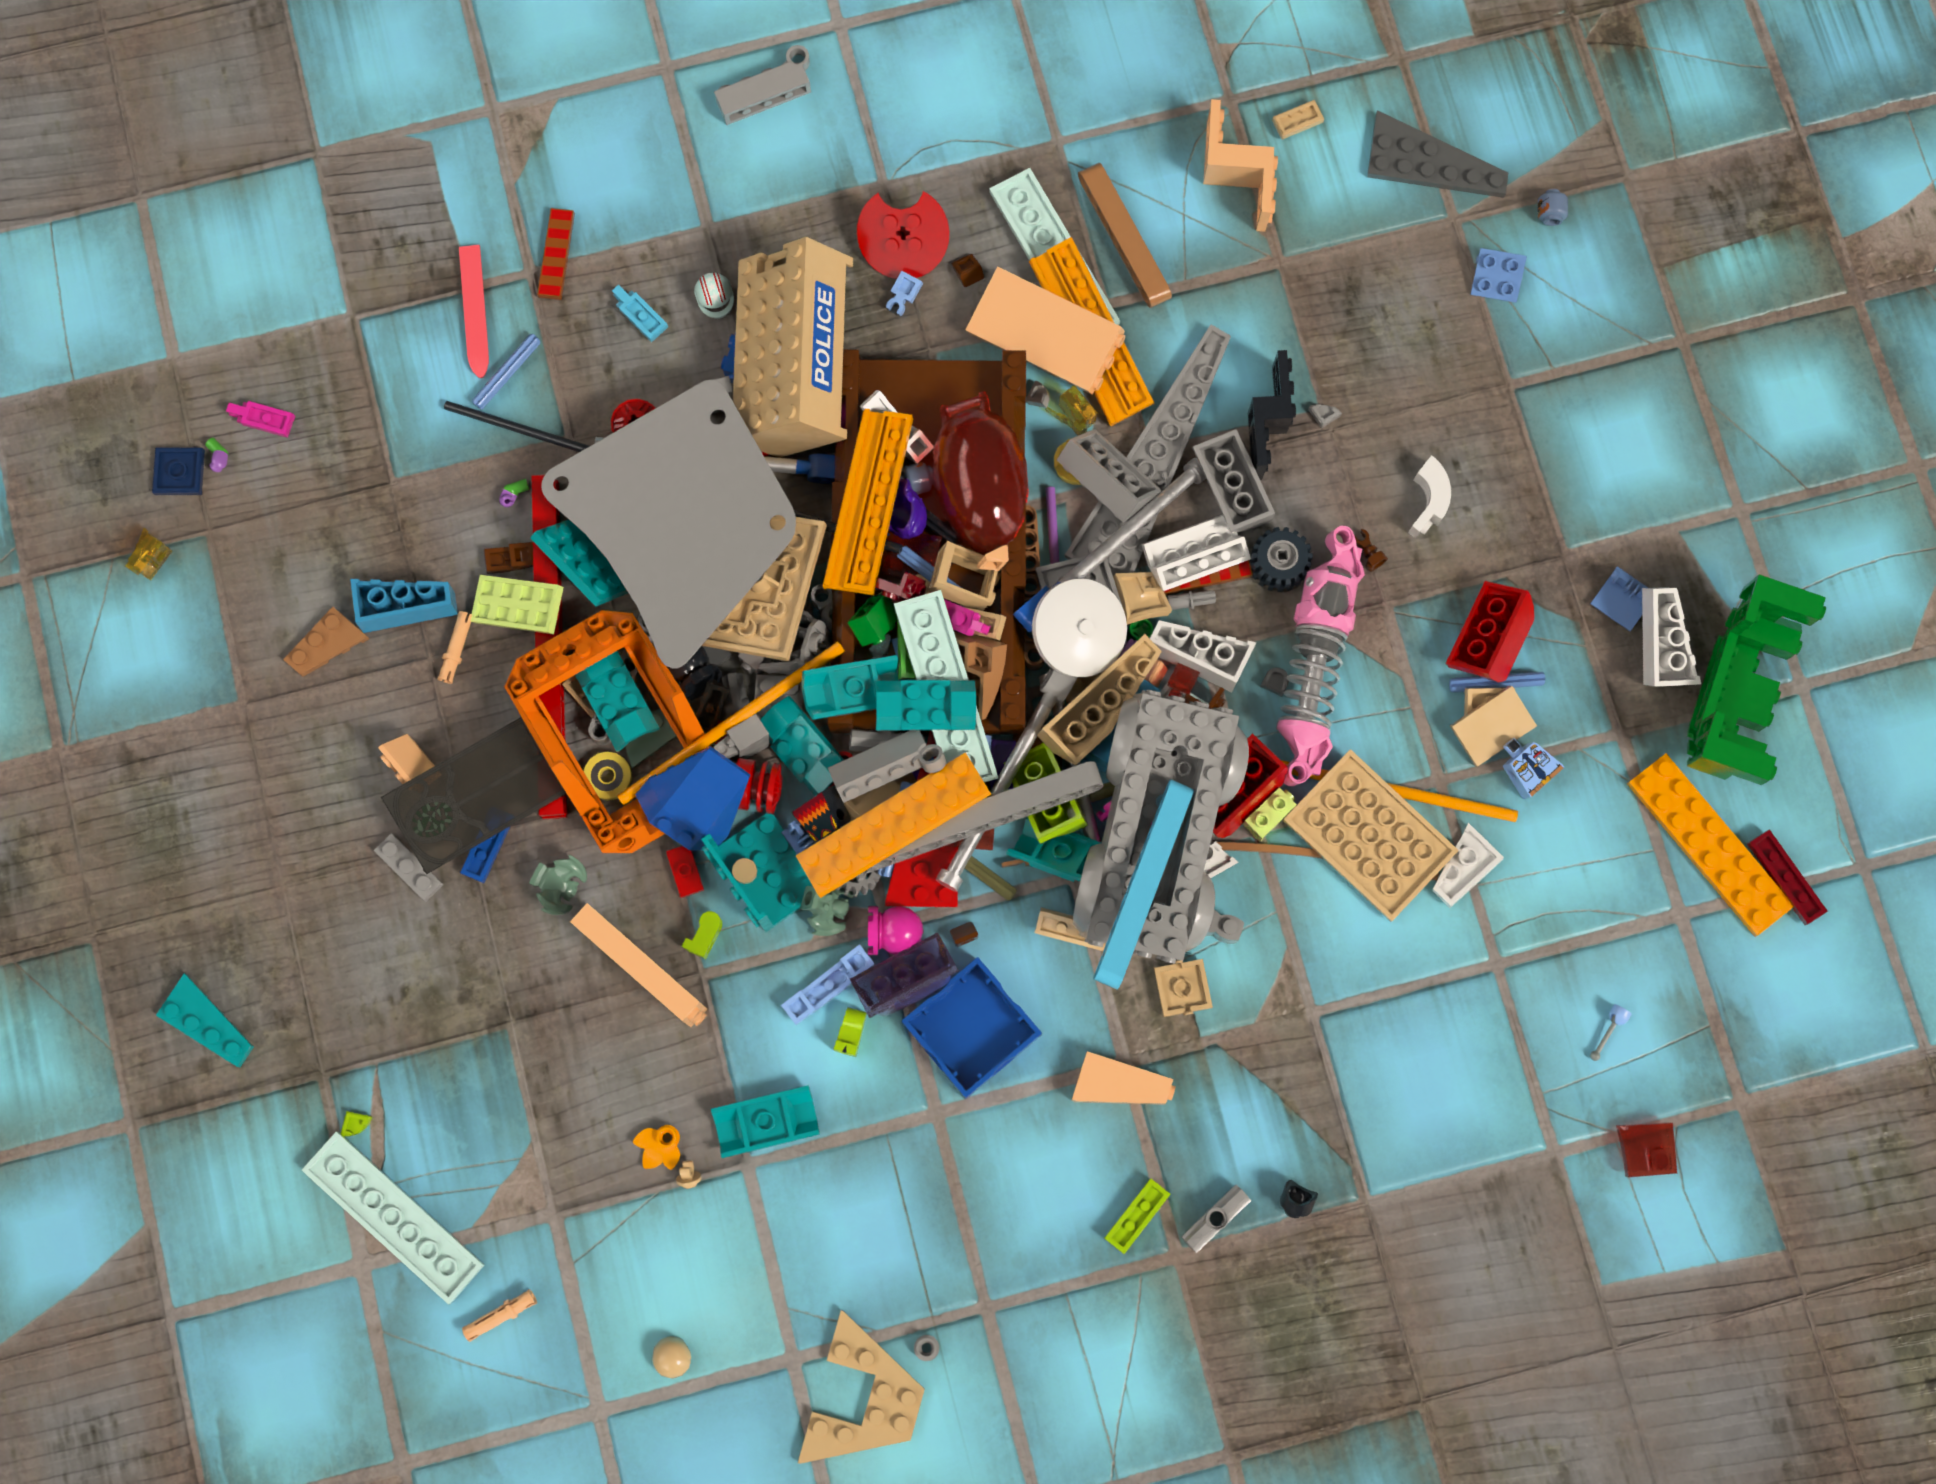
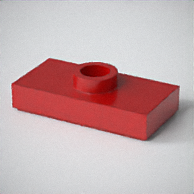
(685, 871)

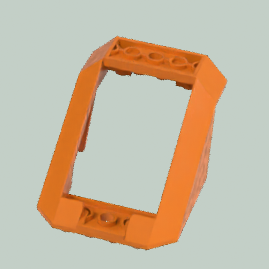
(548, 666)

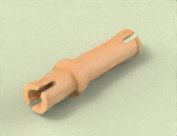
(455, 647)
(508, 1310)

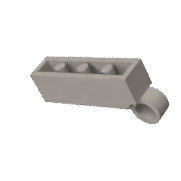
(766, 89)
(884, 764)

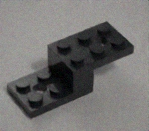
(1271, 413)

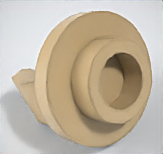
(688, 1177)

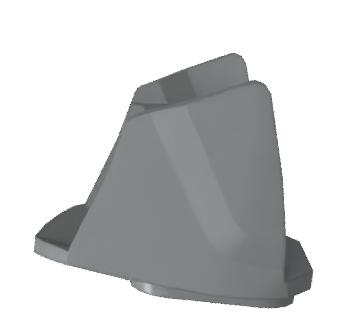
(816, 640)

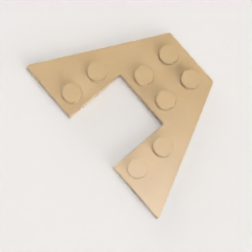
(891, 1404)

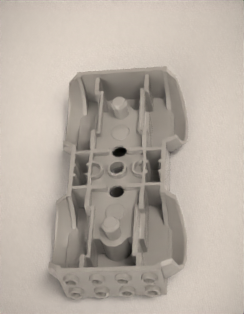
(1151, 745)

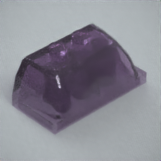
(905, 977)

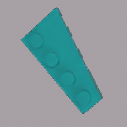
(200, 1019)

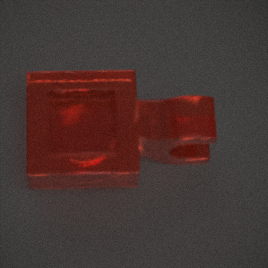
(1182, 680)

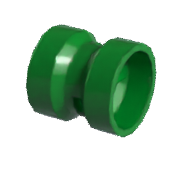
(1139, 628)

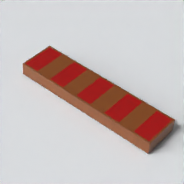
(556, 254)
(1233, 573)

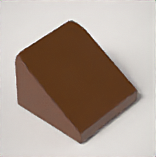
(968, 270)
(964, 934)

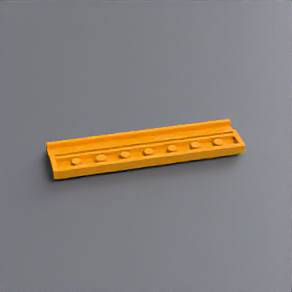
(1067, 276)
(868, 502)

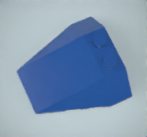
(695, 798)

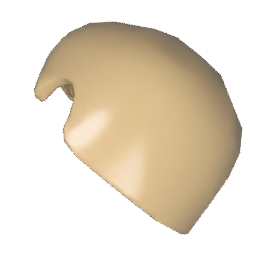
(671, 1357)

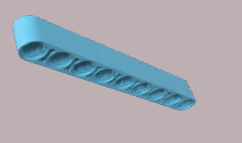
(1143, 884)

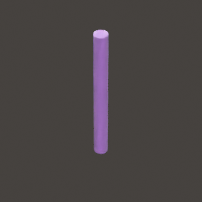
(1052, 525)

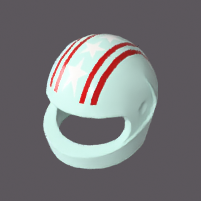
(713, 292)

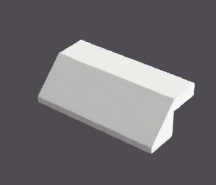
(1194, 552)

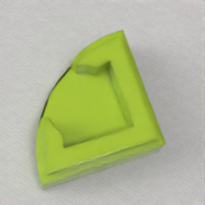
(354, 1124)

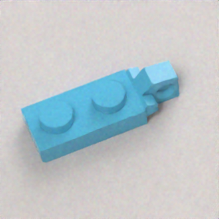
(639, 313)

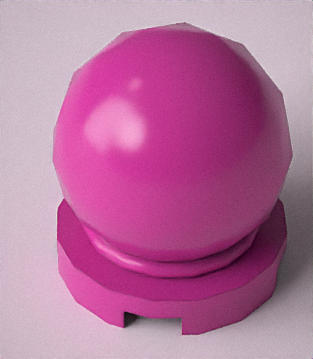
(893, 929)

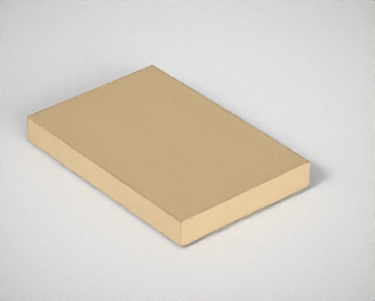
(1492, 725)

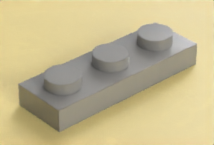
(408, 867)

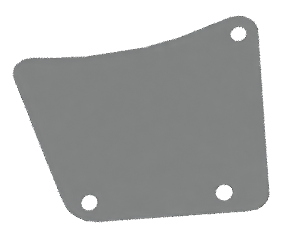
(679, 514)

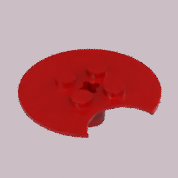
(903, 238)

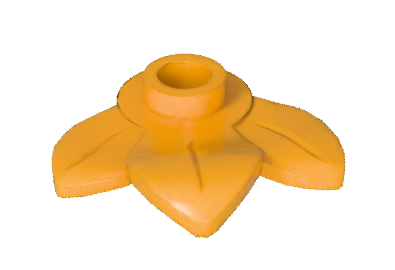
(656, 1149)

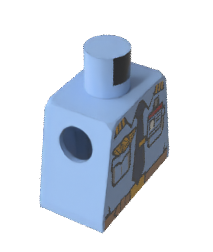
(1529, 767)

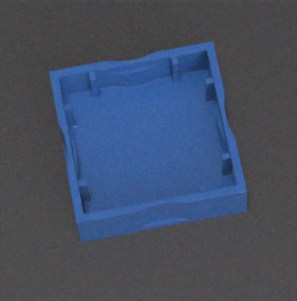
(971, 1028)

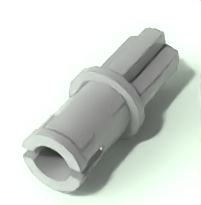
(1190, 599)

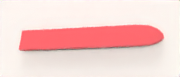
(474, 309)

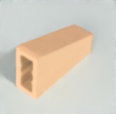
(1116, 1082)

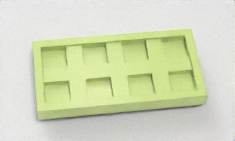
(517, 604)

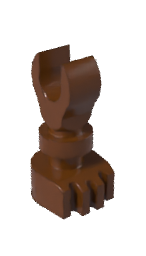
(1375, 559)

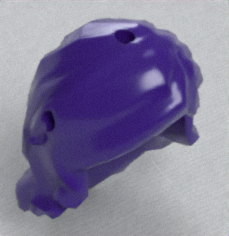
(908, 512)

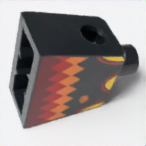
(822, 814)

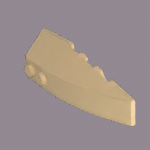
(1097, 708)

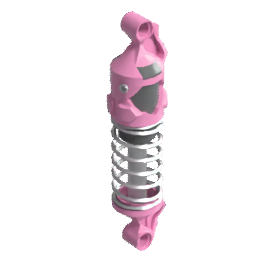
(1322, 626)

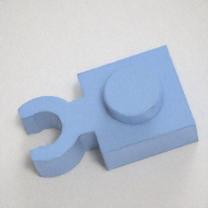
(905, 290)

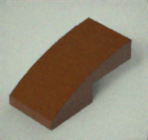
(510, 558)

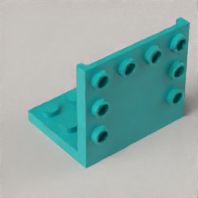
(580, 561)
(779, 878)

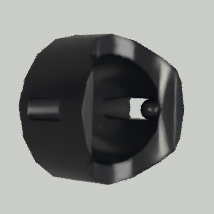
(1297, 1200)

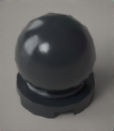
(695, 674)

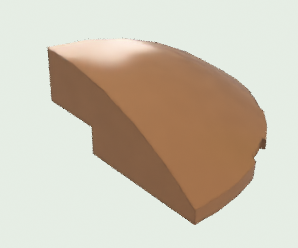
(984, 664)

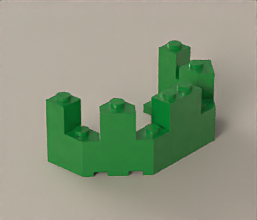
(1734, 693)

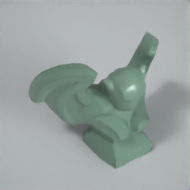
(556, 883)
(825, 909)

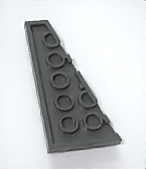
(1417, 158)

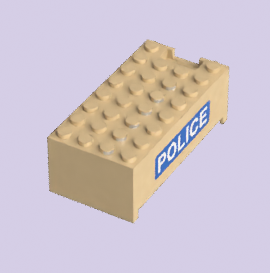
(791, 346)

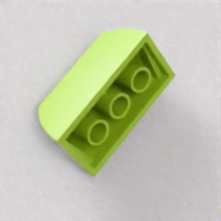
(1056, 820)

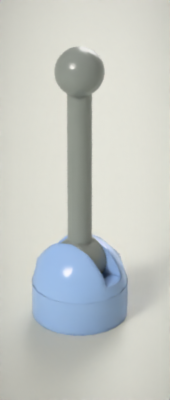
(1618, 1016)

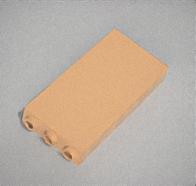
(1052, 330)
(639, 966)

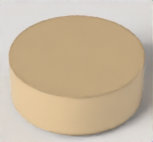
(744, 871)

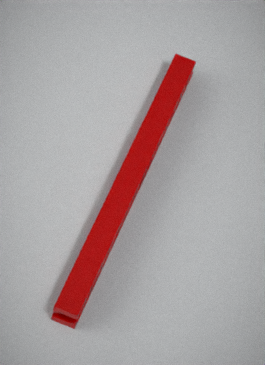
(545, 571)

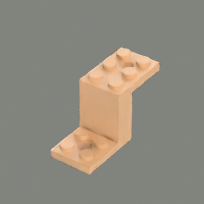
(1240, 166)

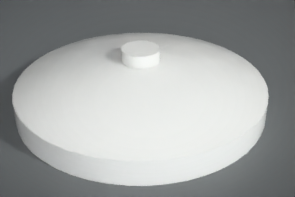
(1079, 627)

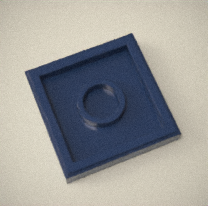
(178, 471)

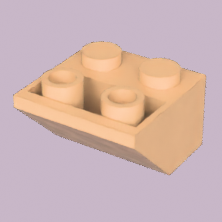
(405, 757)

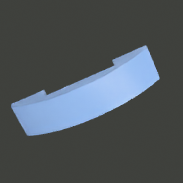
(827, 985)

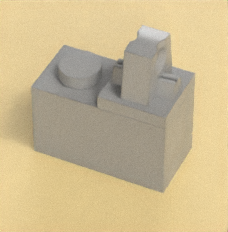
(744, 739)

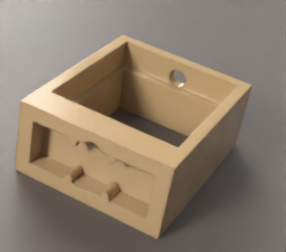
(969, 559)

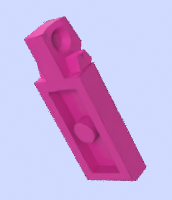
(262, 417)
(965, 620)

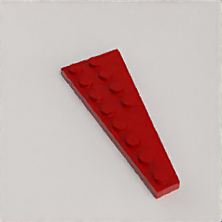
(914, 879)

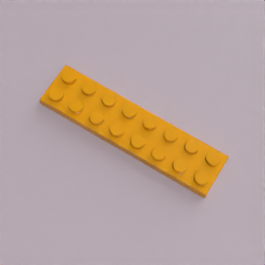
(892, 825)
(1710, 845)

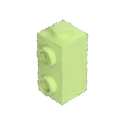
(1270, 813)

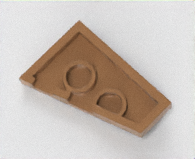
(326, 640)

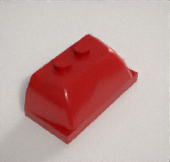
(1493, 632)
(1262, 778)

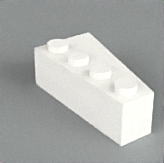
(1665, 640)
(1214, 656)

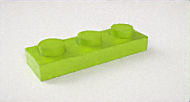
(1137, 1216)

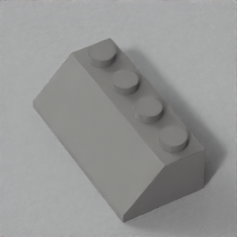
(1108, 474)
(1234, 482)

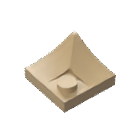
(1141, 596)

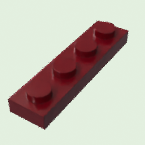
(1787, 877)

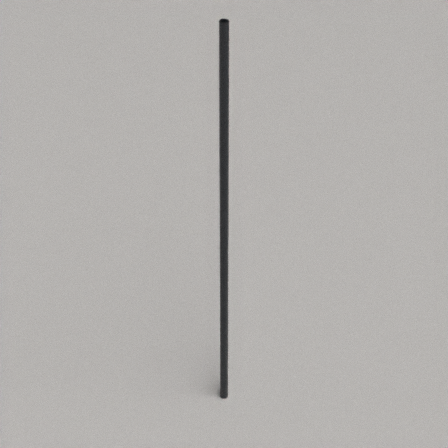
(578, 447)

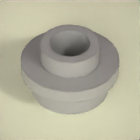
(918, 1348)

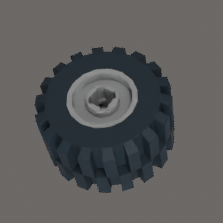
(1280, 559)

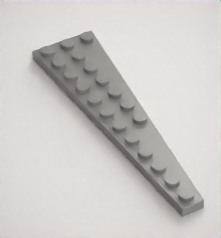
(1158, 450)

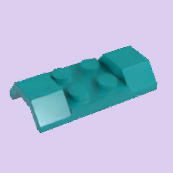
(846, 687)
(616, 700)
(925, 705)
(800, 745)
(1058, 856)
(765, 1121)

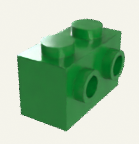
(873, 620)

